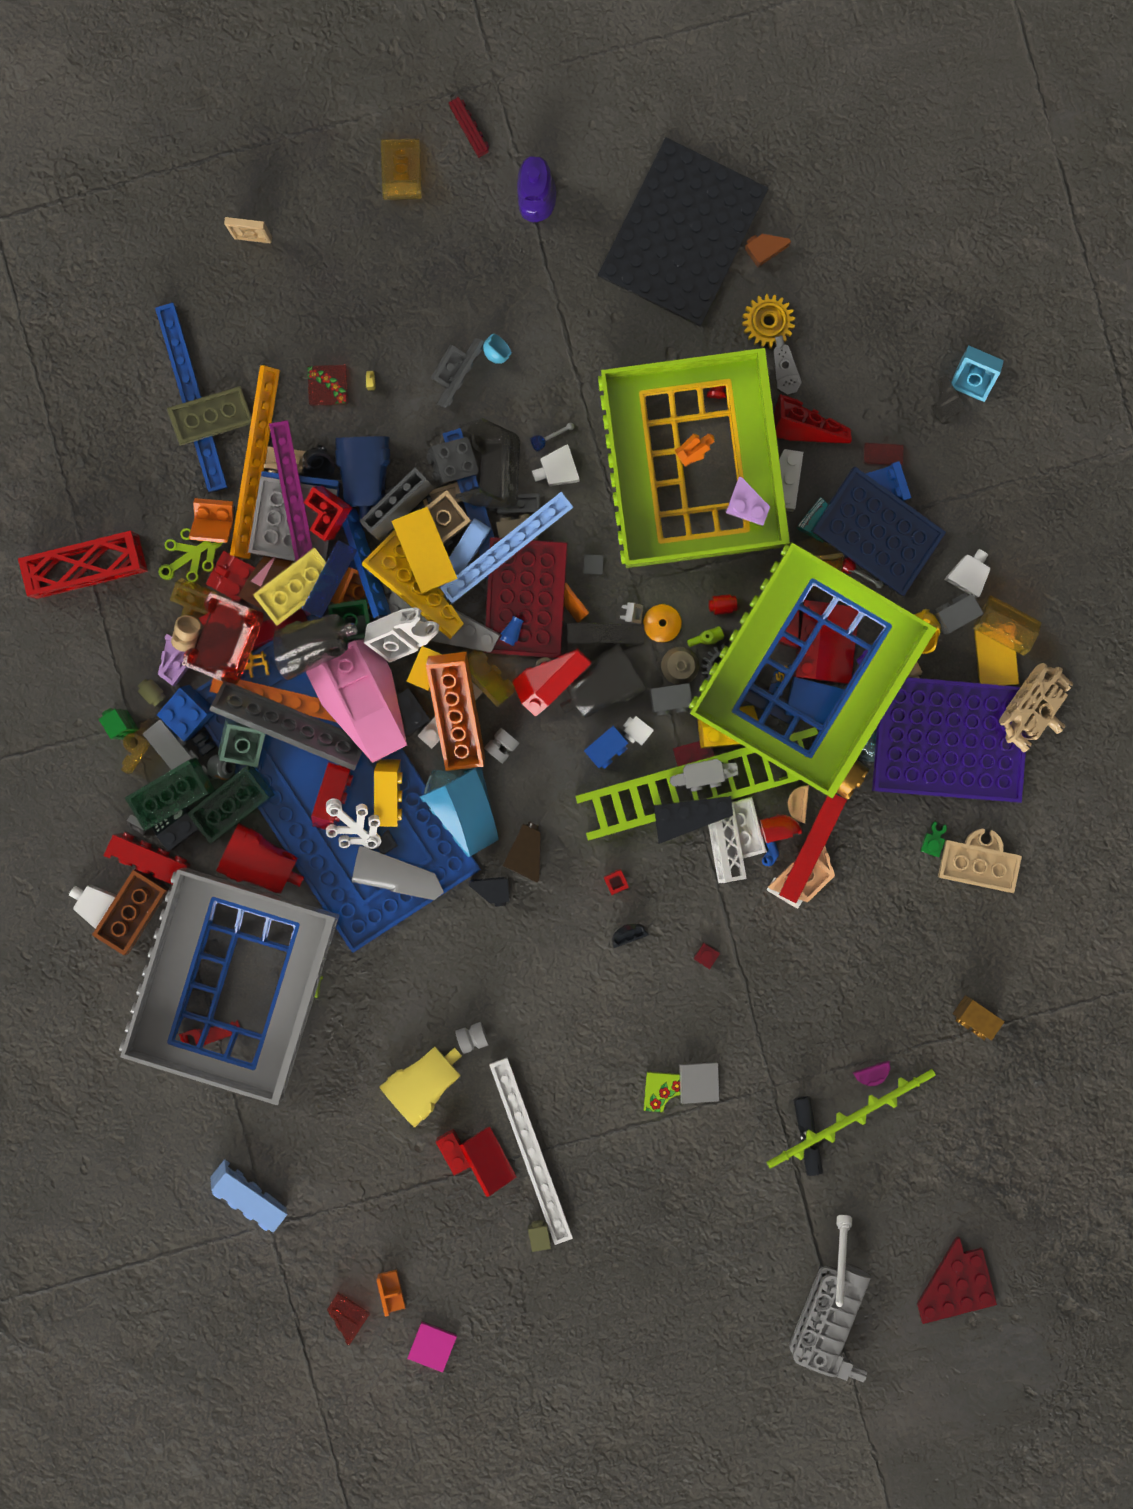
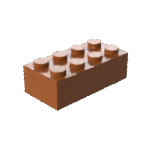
(130, 912)

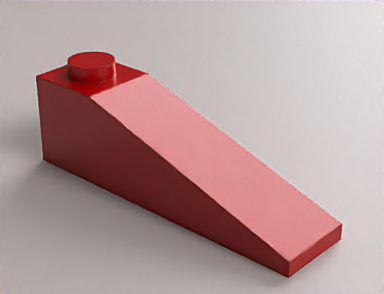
(544, 683)

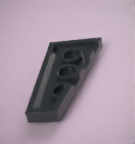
(687, 816)

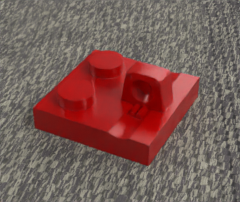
(229, 576)

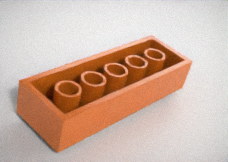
(455, 711)

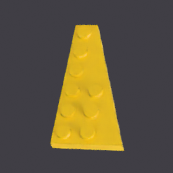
(392, 568)

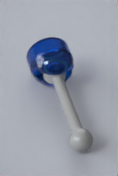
(538, 441)

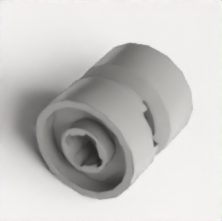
(506, 740)
(473, 1037)

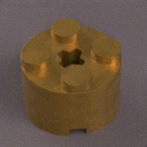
(853, 779)

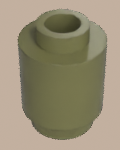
(151, 692)

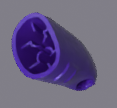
(535, 189)

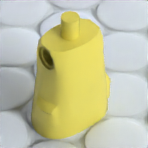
(421, 1085)

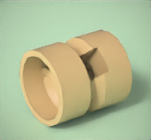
(185, 633)

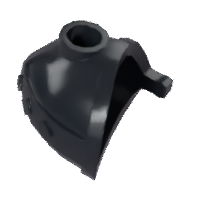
(318, 463)

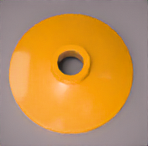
(657, 632)

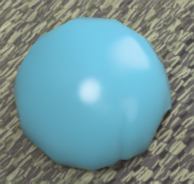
(496, 349)

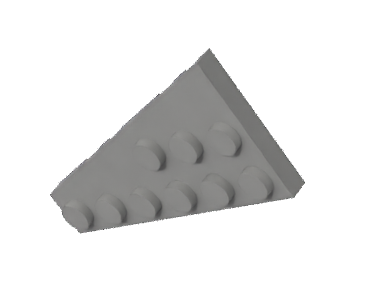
(471, 635)

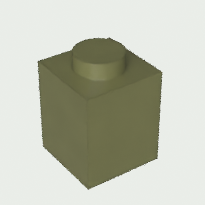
(539, 1236)

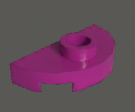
(874, 1074)

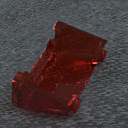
(225, 639)

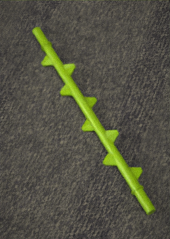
(859, 1116)

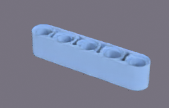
(468, 546)

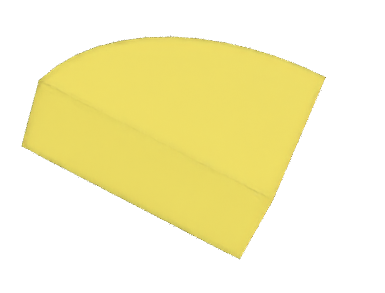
(370, 380)

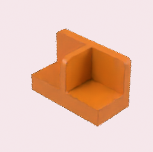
(390, 1292)

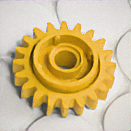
(768, 308)

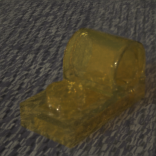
(130, 762)

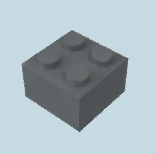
(958, 613)
(671, 698)

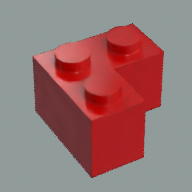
(330, 510)

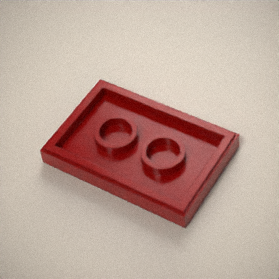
(488, 1161)

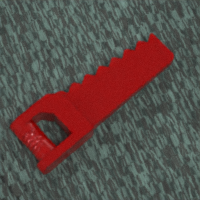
(214, 1034)

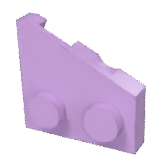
(747, 504)
(171, 666)

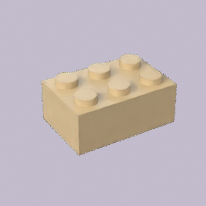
(448, 516)

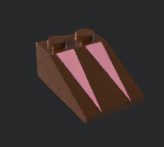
(263, 573)

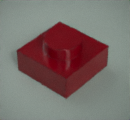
(706, 955)

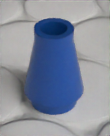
(512, 630)

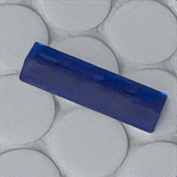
(329, 579)

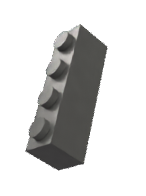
(397, 503)

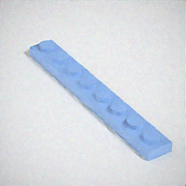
(507, 547)

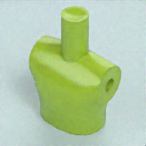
(707, 637)

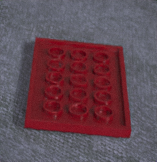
(533, 590)

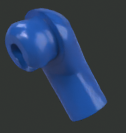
(771, 855)

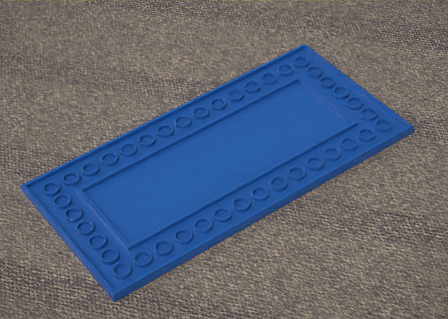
(326, 867)

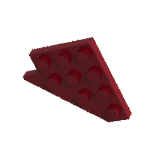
(957, 1285)

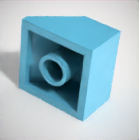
(977, 373)

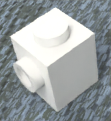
(637, 730)

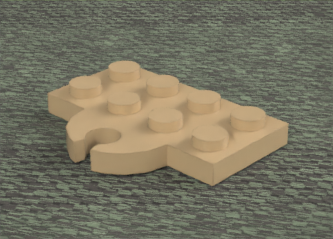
(980, 863)

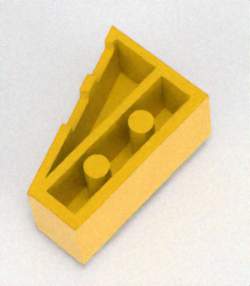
(387, 792)

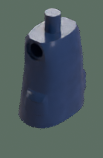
(363, 469)

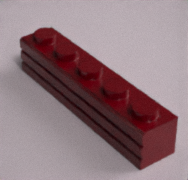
(469, 127)

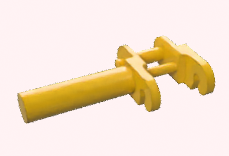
(249, 666)

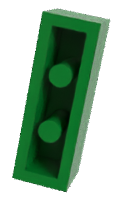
(118, 723)

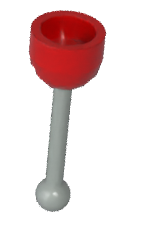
(849, 567)

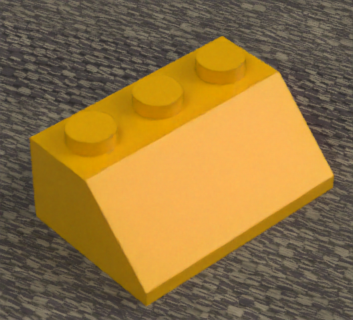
(712, 738)

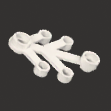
(368, 839)

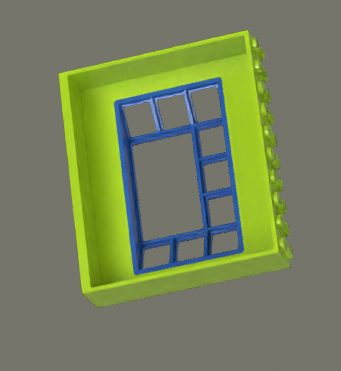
(861, 703)

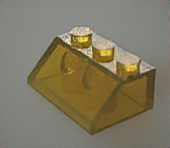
(1008, 626)
(489, 678)

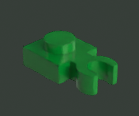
(932, 842)

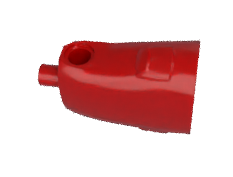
(258, 861)

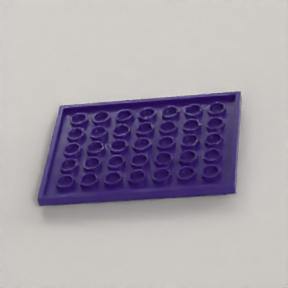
(948, 742)

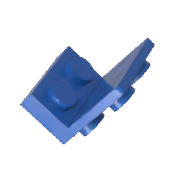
(893, 480)

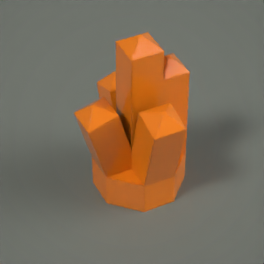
(694, 448)

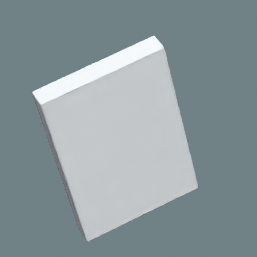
(748, 829)

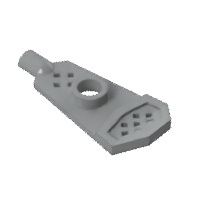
(788, 373)

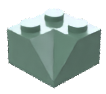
(240, 744)

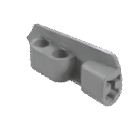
(393, 874)

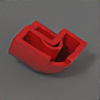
(779, 828)

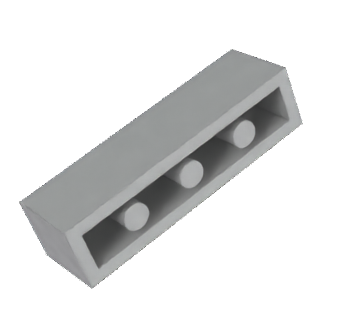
(170, 746)

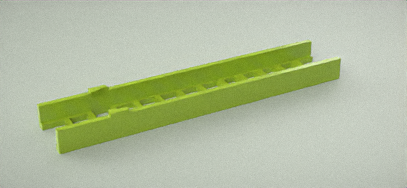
(651, 778)

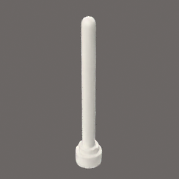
(844, 1223)

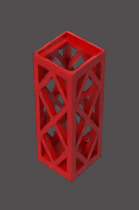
(32, 578)

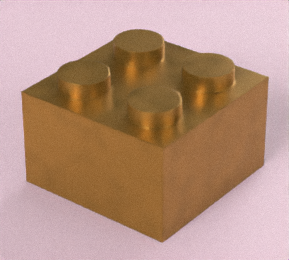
(979, 1018)

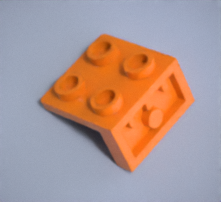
(212, 520)

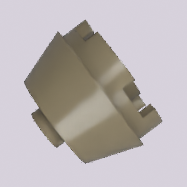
(680, 665)

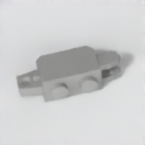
(704, 773)

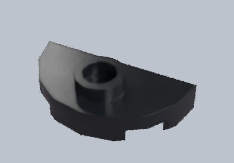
(628, 934)

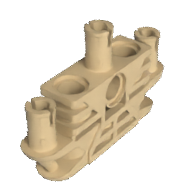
(1033, 696)

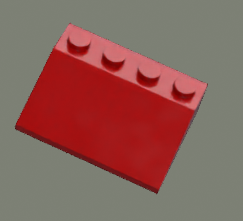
(830, 654)

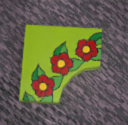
(659, 1089)

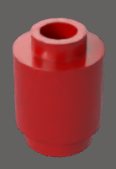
(722, 604)

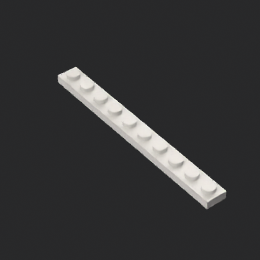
(531, 1151)

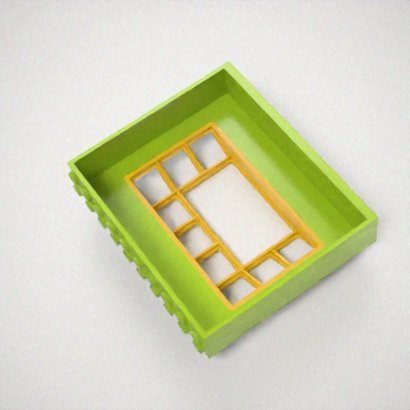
(633, 465)

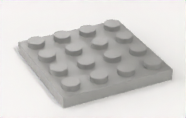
(270, 525)

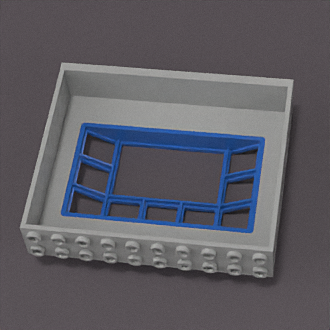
(173, 974)

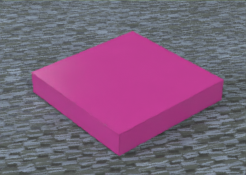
(432, 1346)

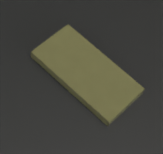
(209, 415)

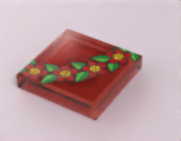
(327, 385)

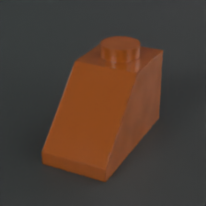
(765, 247)

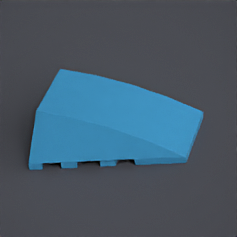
(465, 811)

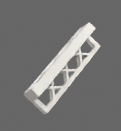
(720, 849)

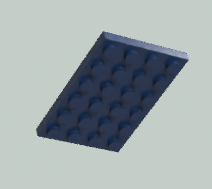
(878, 531)

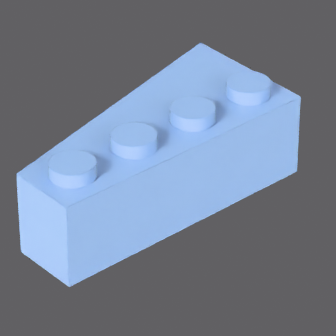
(247, 1197)

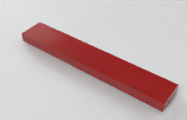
(812, 848)

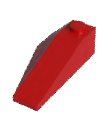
(800, 424)

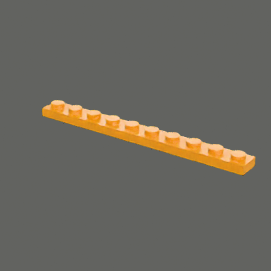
(254, 459)

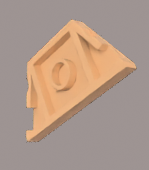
(820, 876)

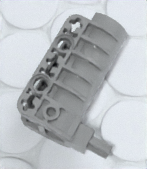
(830, 1325)

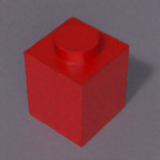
(616, 881)

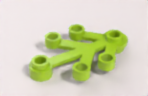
(193, 554)

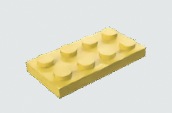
(291, 587)

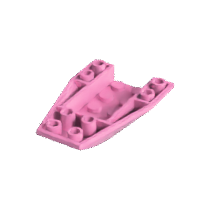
(361, 699)

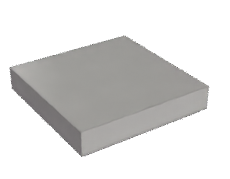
(699, 1082)

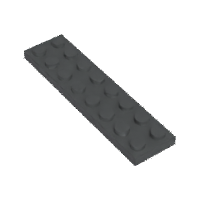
(286, 724)

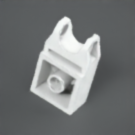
(399, 634)

